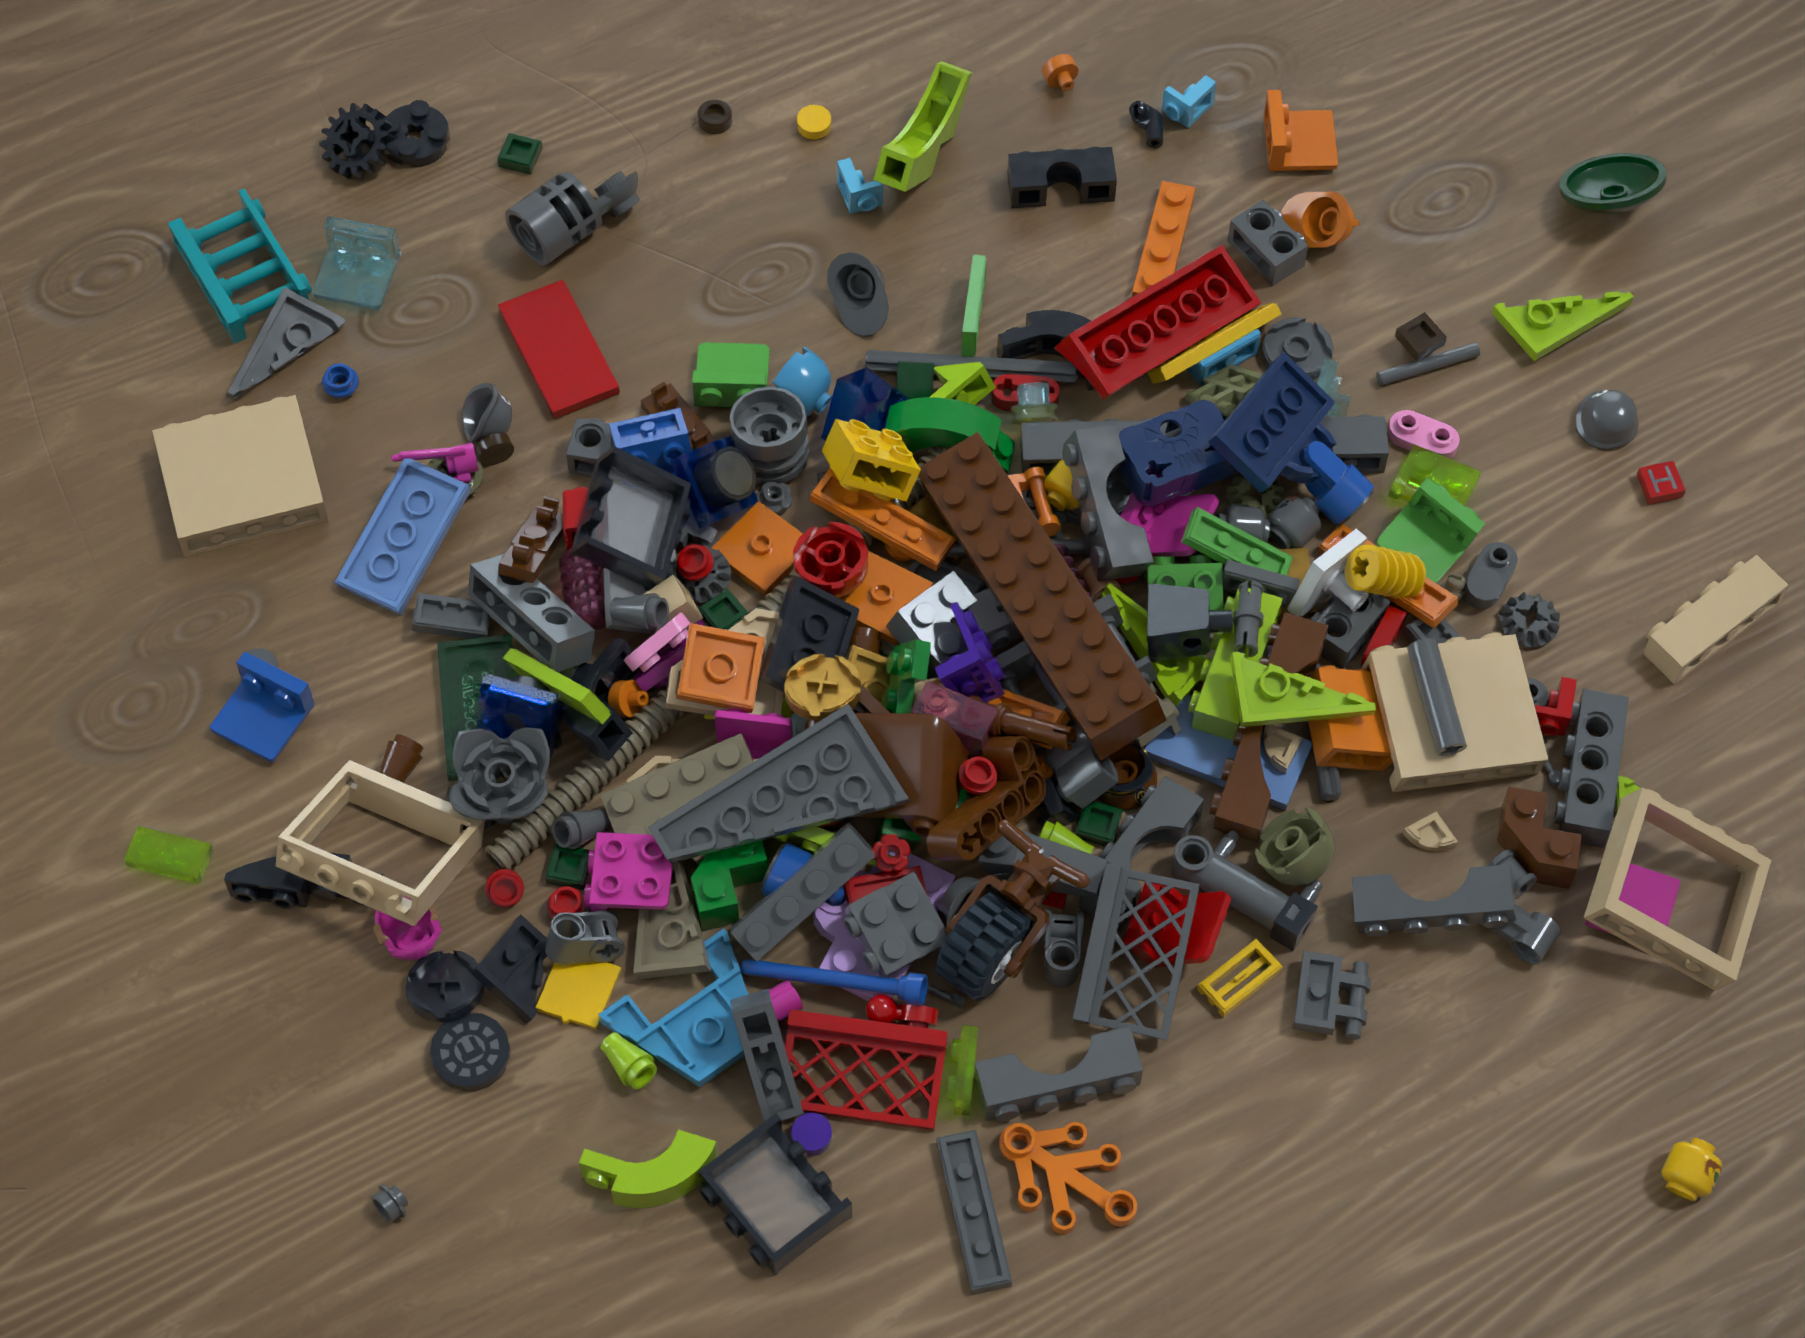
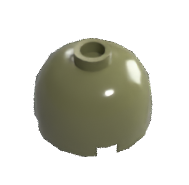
(1296, 848)

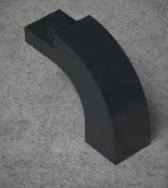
(1040, 335)
(598, 678)

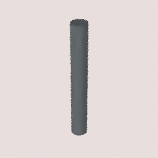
(1428, 364)

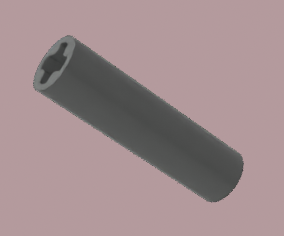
(1436, 697)

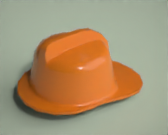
(1320, 218)

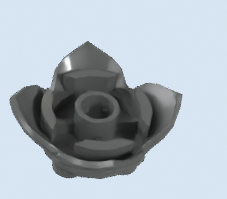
(483, 758)

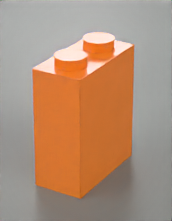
(1350, 741)

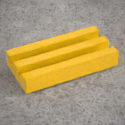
(1216, 997)

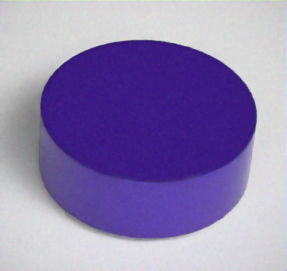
(812, 1132)

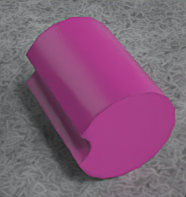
(785, 998)

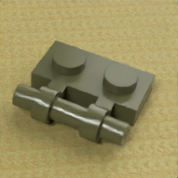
(1225, 388)

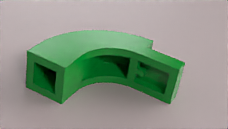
(946, 423)

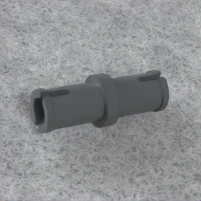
(1248, 618)

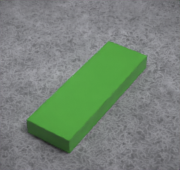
(973, 306)
(1224, 541)

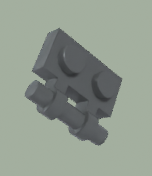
(1318, 995)

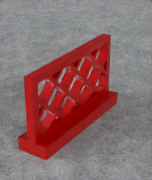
(874, 1037)

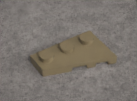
(671, 938)

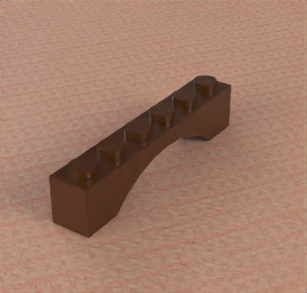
(1246, 796)

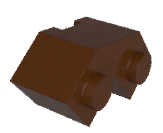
(1539, 850)

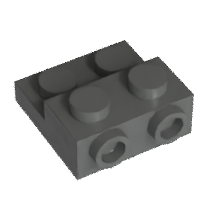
(895, 925)

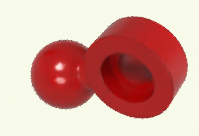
(884, 1009)

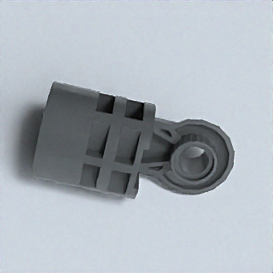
(565, 213)

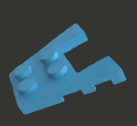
(700, 1034)

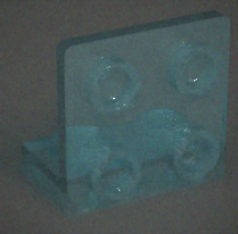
(357, 263)

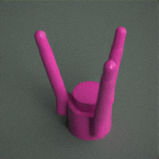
(458, 458)

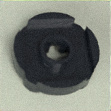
(423, 119)

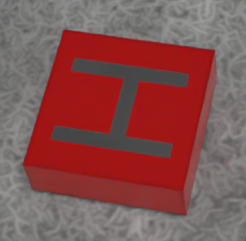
(1661, 482)

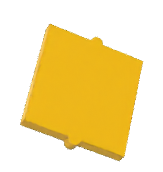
(578, 992)

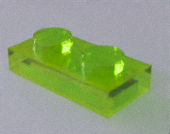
(168, 854)
(964, 1054)

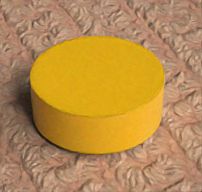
(814, 122)

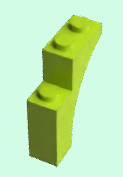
(914, 151)

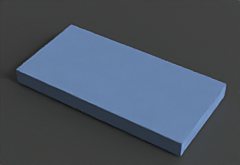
(403, 535)
(1206, 756)

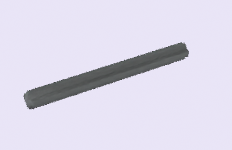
(1059, 371)

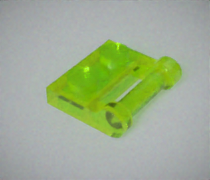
(1422, 463)

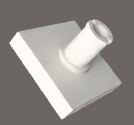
(1328, 576)

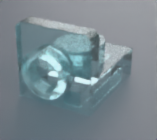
(1331, 384)

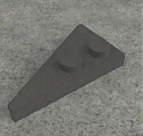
(287, 334)

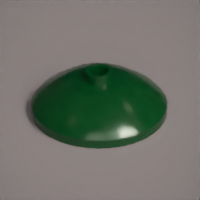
(1613, 182)

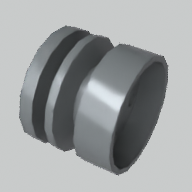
(772, 432)

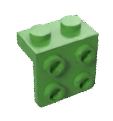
(728, 372)
(1433, 529)
(1197, 573)

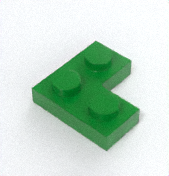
(907, 666)

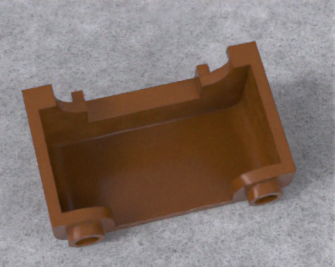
(925, 762)

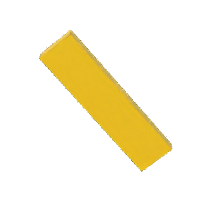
(1215, 342)

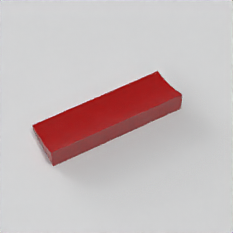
(1160, 322)

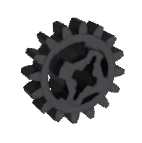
(356, 140)

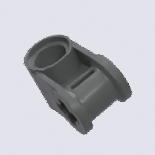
(583, 936)
(1062, 942)

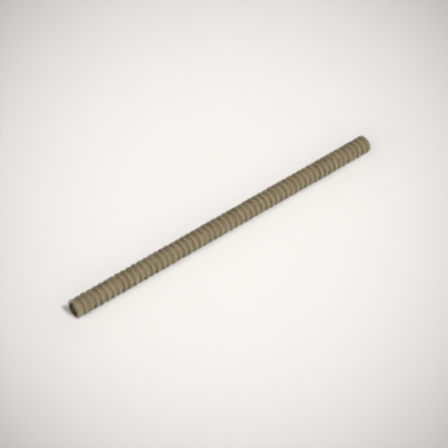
(644, 727)

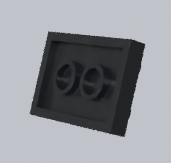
(806, 626)

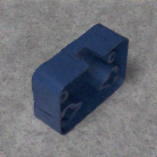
(1168, 467)

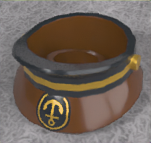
(1134, 774)

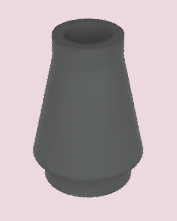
(644, 611)
(577, 827)

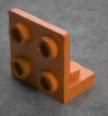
(1298, 137)

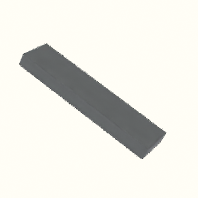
(974, 1212)

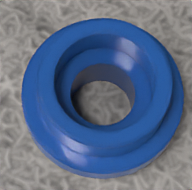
(338, 373)

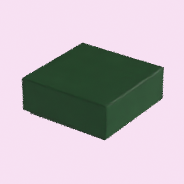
(519, 153)
(915, 379)
(722, 611)
(1099, 823)
(568, 867)

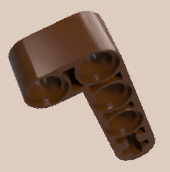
(1016, 793)

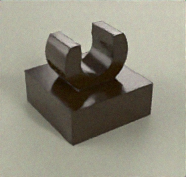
(1420, 336)

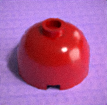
(832, 558)

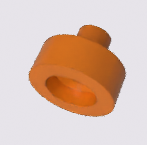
(1060, 71)
(627, 698)

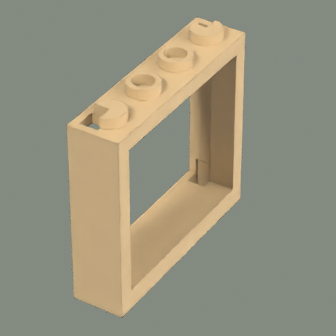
(394, 801)
(1654, 937)

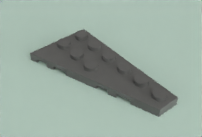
(802, 784)

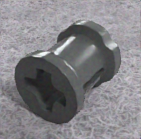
(1522, 880)

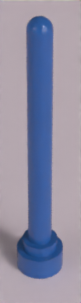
(908, 988)

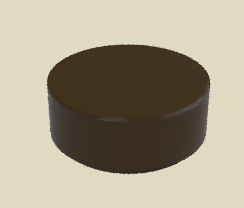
(714, 116)
(494, 448)

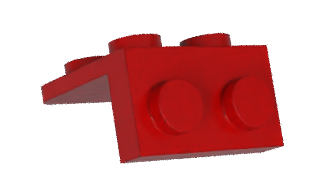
(1205, 927)

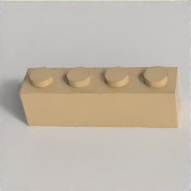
(1714, 618)

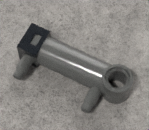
(1283, 915)

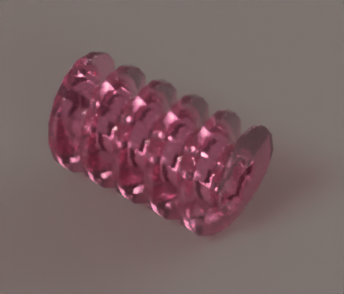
(583, 588)

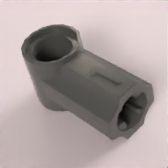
(1529, 935)

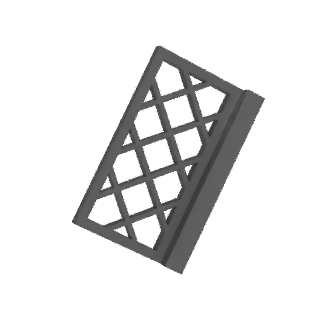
(1102, 944)

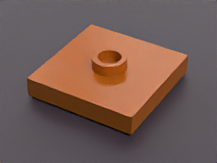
(760, 548)
(884, 593)
(720, 668)

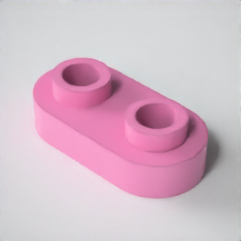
(1422, 433)
(671, 633)

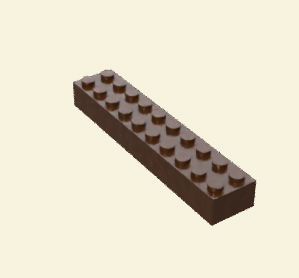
(1041, 597)

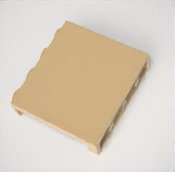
(239, 475)
(1492, 708)

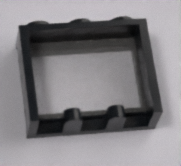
(632, 518)
(772, 1195)

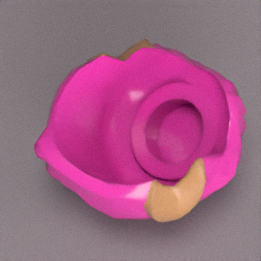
(405, 940)

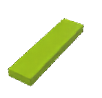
(568, 690)

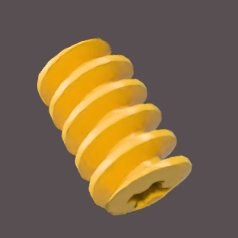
(1385, 572)

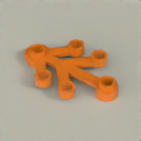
(1062, 1171)

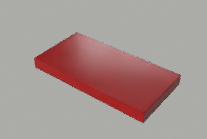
(558, 349)

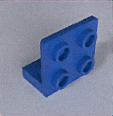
(653, 437)
(263, 708)

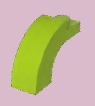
(652, 1181)

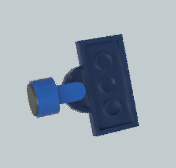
(1281, 433)

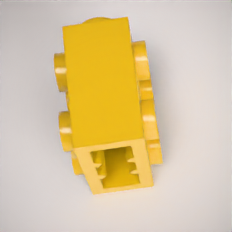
(870, 460)

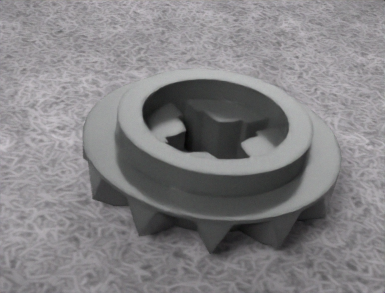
(714, 583)
(1543, 628)

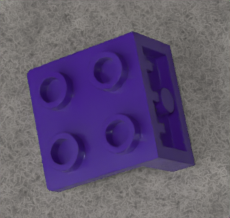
(975, 669)

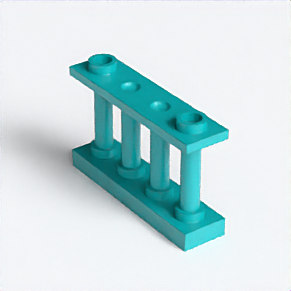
(220, 290)

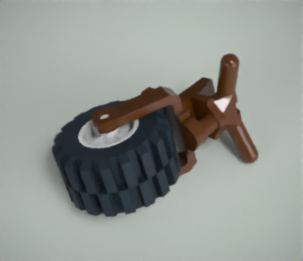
(995, 933)

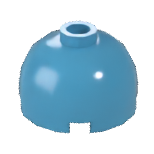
(808, 379)

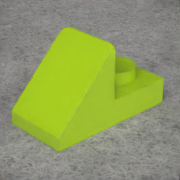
(964, 382)

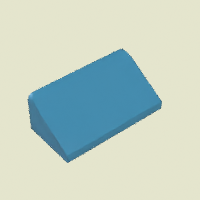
(1232, 354)

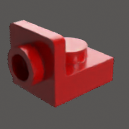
(1557, 715)

